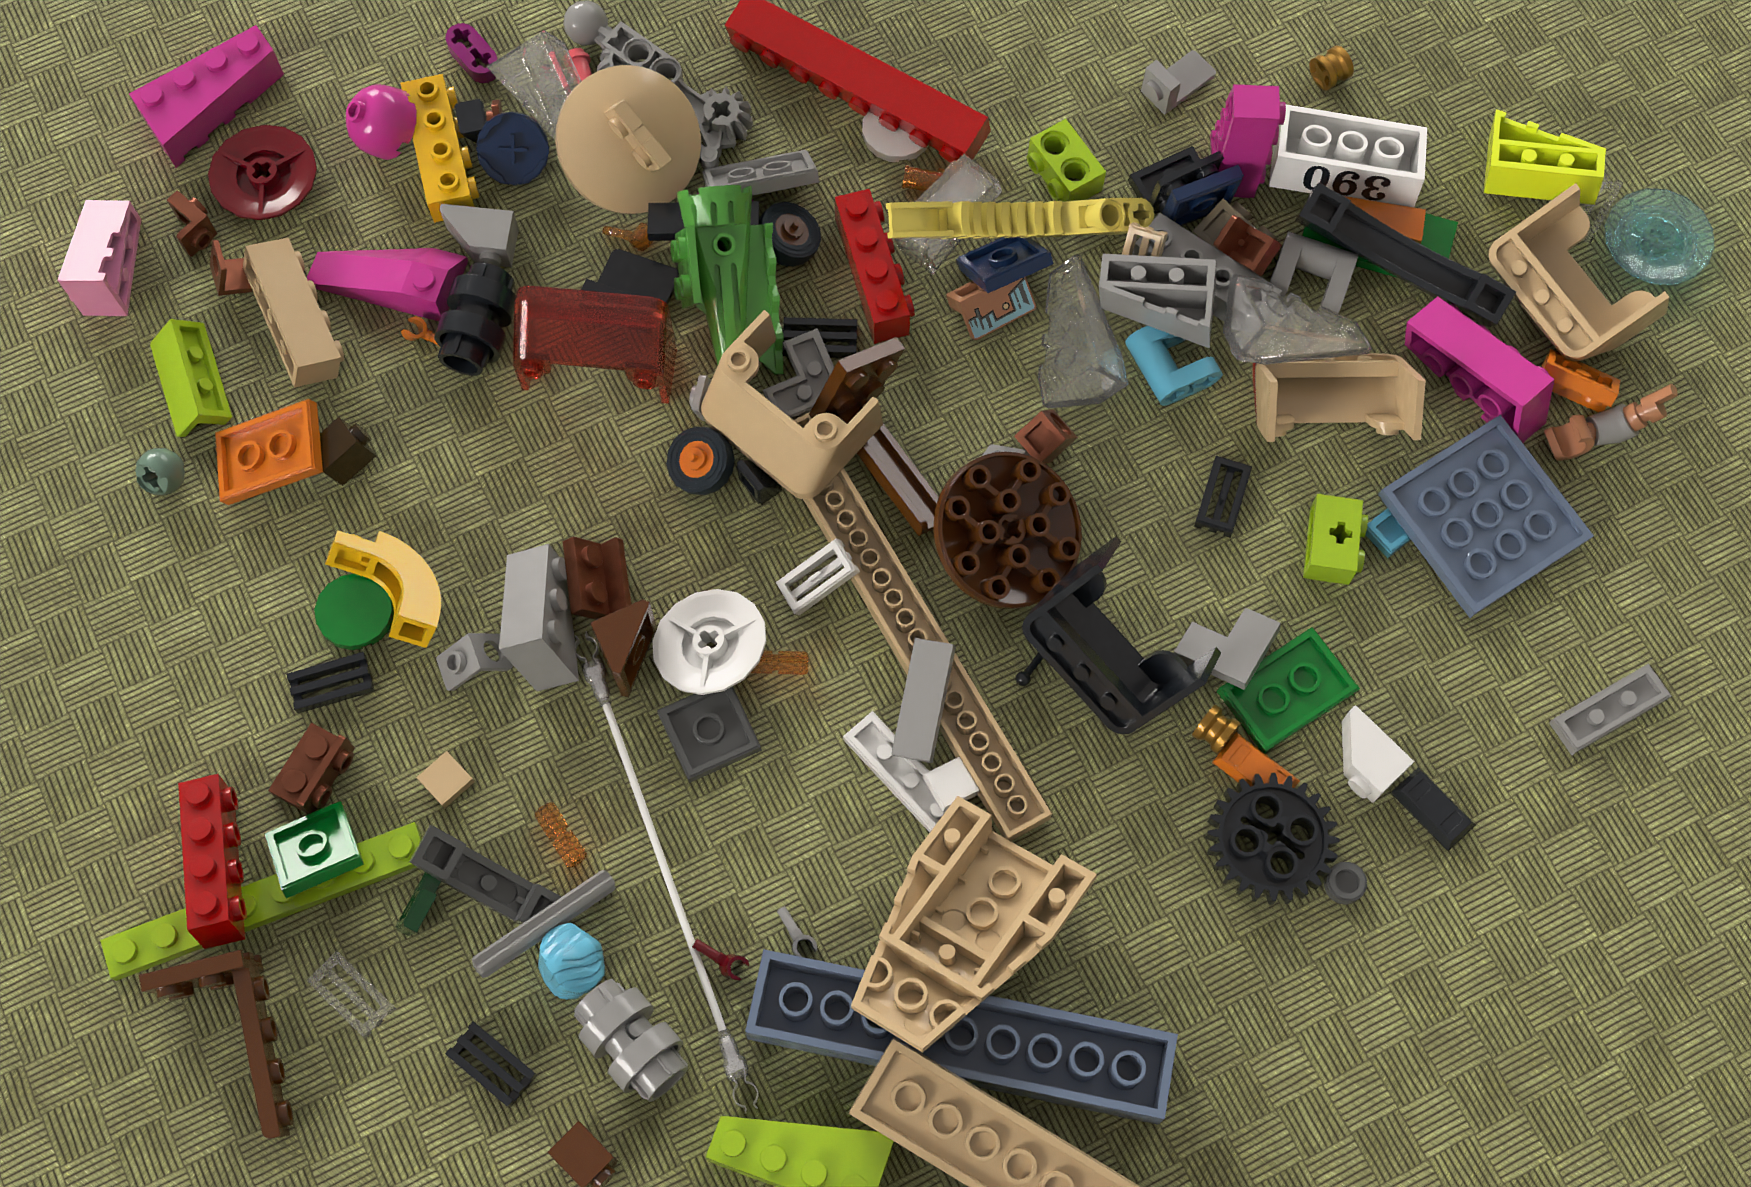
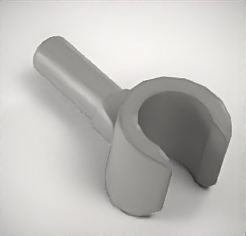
(795, 932)

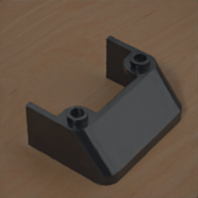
(1099, 660)

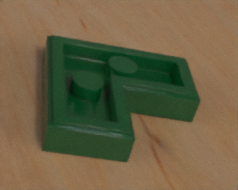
(418, 905)

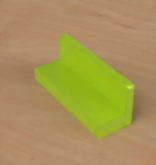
(189, 376)

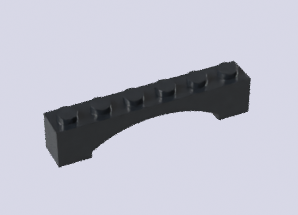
(1432, 273)

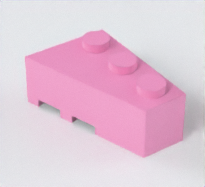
(102, 258)

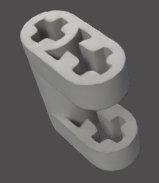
(1317, 259)

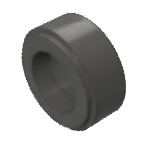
(1345, 883)

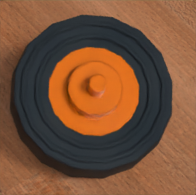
(700, 460)

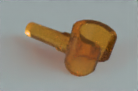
(637, 238)

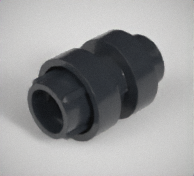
(473, 327)

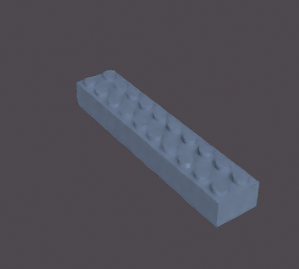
(994, 1047)

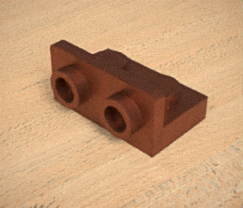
(596, 576)
(312, 769)

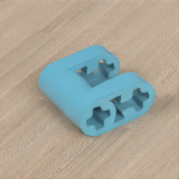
(1166, 380)

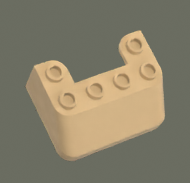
(1557, 290)

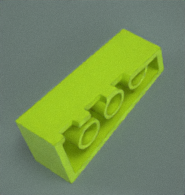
(800, 1153)

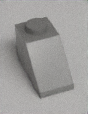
(483, 232)

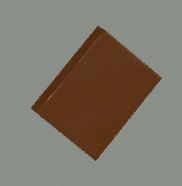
(625, 641)

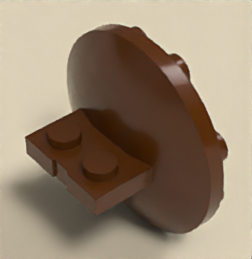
(1007, 529)

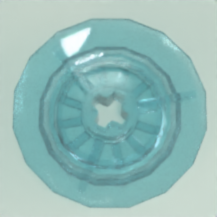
(1681, 230)

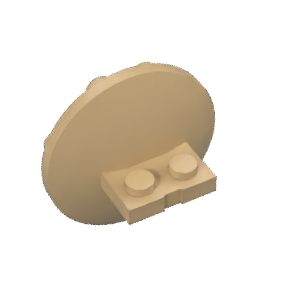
(628, 139)

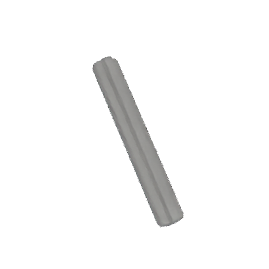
(536, 927)

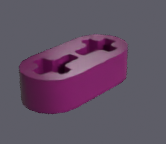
(466, 57)

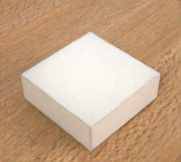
(949, 782)

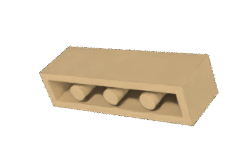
(292, 312)

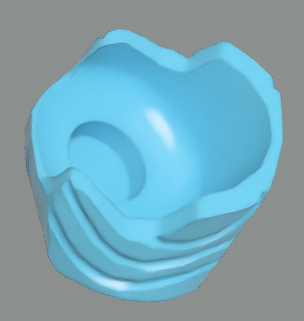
(570, 961)

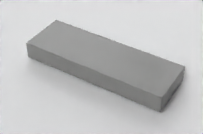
(923, 700)
(1610, 709)

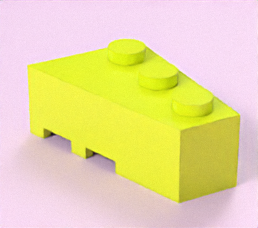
(1540, 164)

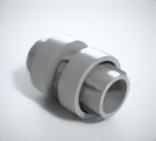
(619, 1026)

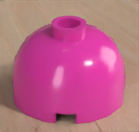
(380, 120)

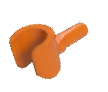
(423, 333)

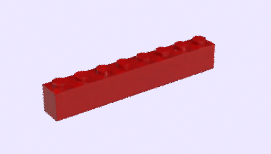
(857, 79)

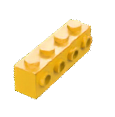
(438, 145)

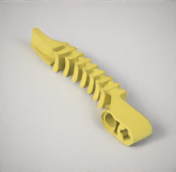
(1016, 219)

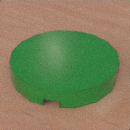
(353, 612)

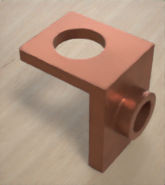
(228, 274)

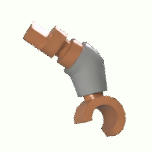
(1608, 426)

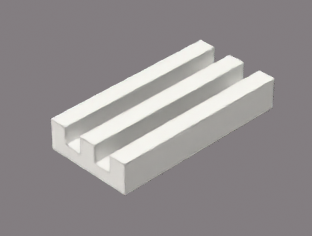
(844, 559)

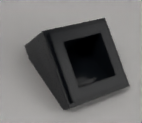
(471, 118)
(757, 482)

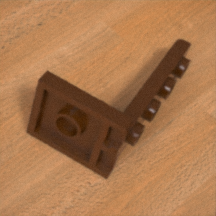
(844, 395)
(259, 1030)

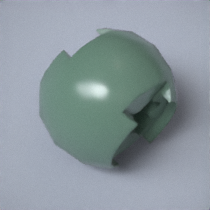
(160, 471)

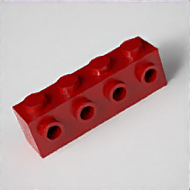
(872, 265)
(211, 861)

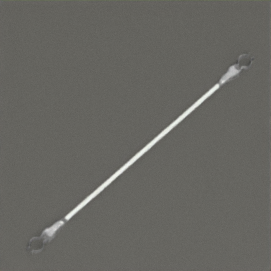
(734, 1063)

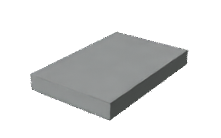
(766, 173)

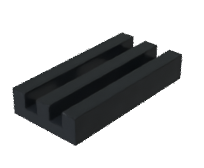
(830, 331)
(1214, 524)
(328, 668)
(464, 1042)

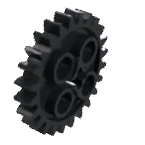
(1254, 868)

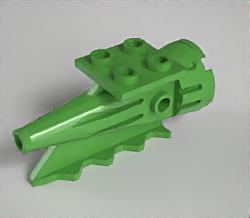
(730, 283)

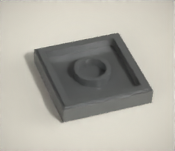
(708, 732)

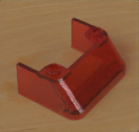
(593, 332)

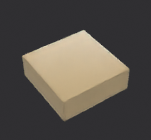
(445, 779)

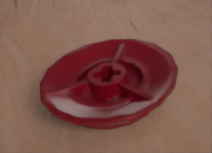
(256, 151)

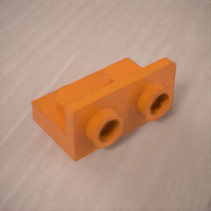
(1581, 382)

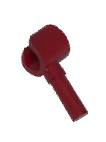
(724, 961)

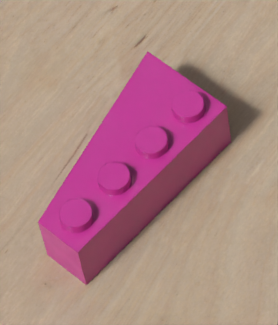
(206, 92)
(1247, 133)
(1481, 367)

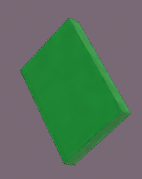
(1289, 690)

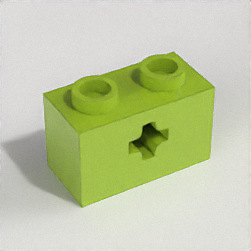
(1330, 519)

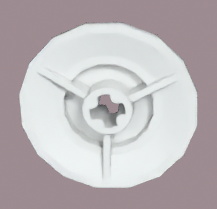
(703, 618)

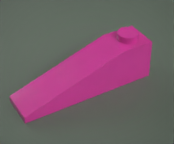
(397, 279)

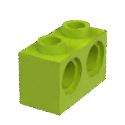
(1073, 161)

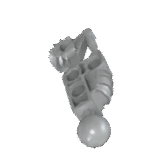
(720, 115)

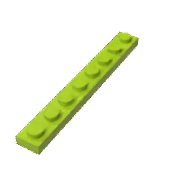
(264, 901)

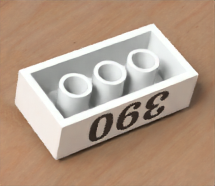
(1349, 156)

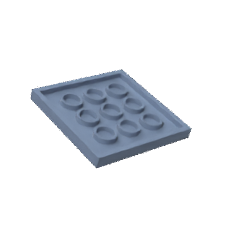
(1485, 515)

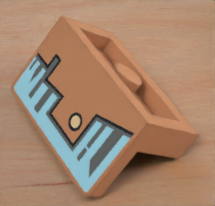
(990, 311)

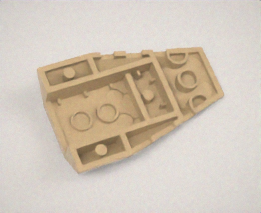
(963, 925)

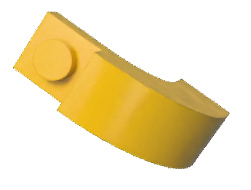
(400, 574)

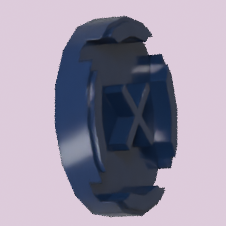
(512, 148)

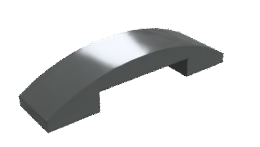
(480, 877)

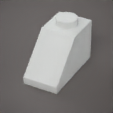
(1370, 756)

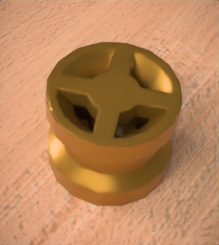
(1332, 67)
(1216, 729)

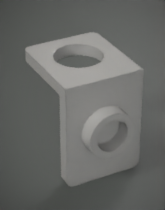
(468, 658)

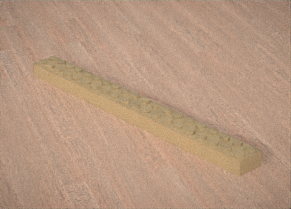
(904, 616)

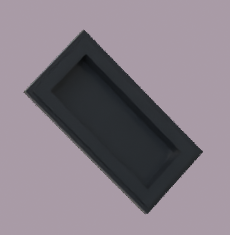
(1433, 808)

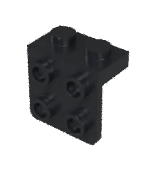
(1177, 170)
(634, 276)

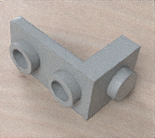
(1173, 85)

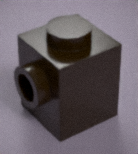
(344, 450)

